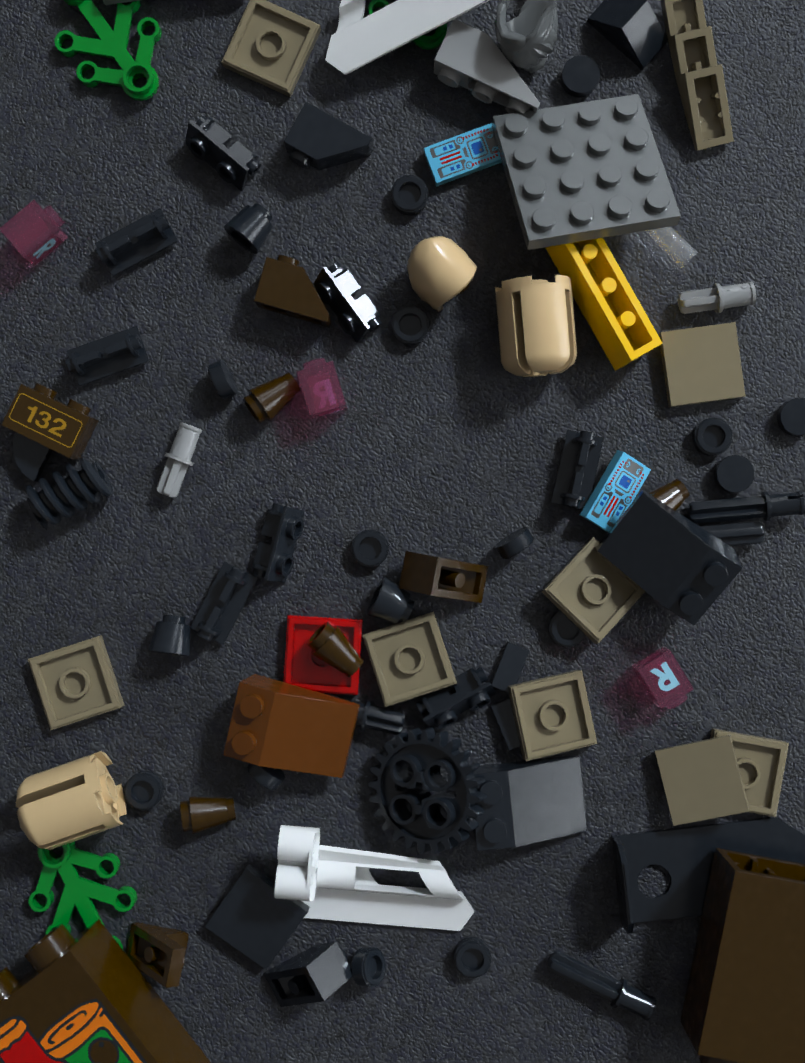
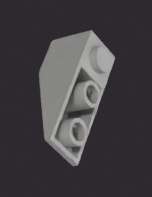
(477, 64)

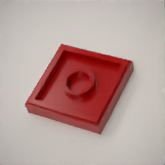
(311, 672)

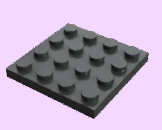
(584, 171)

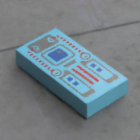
(462, 155)
(615, 491)

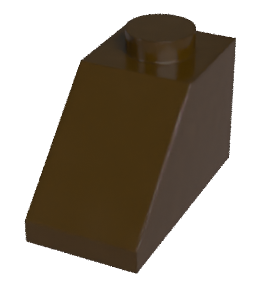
(288, 291)
(443, 577)

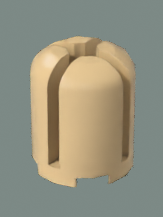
(536, 326)
(70, 802)

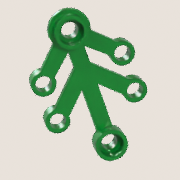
(114, 45)
(78, 890)

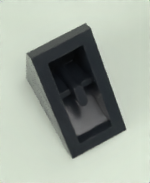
(630, 28)

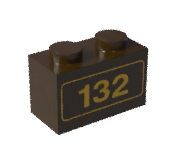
(49, 421)

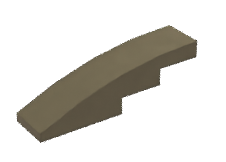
(697, 73)

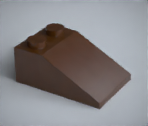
(290, 727)

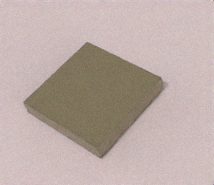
(271, 46)
(702, 364)
(592, 592)
(409, 659)
(76, 682)
(552, 715)
(761, 769)
(702, 780)

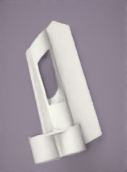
(369, 38)
(341, 888)

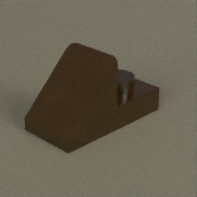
(158, 952)

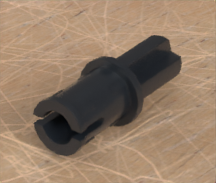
(379, 719)

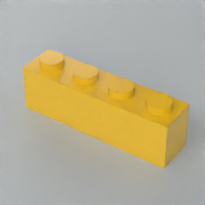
(606, 300)

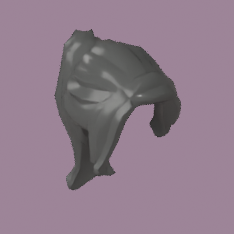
(529, 36)

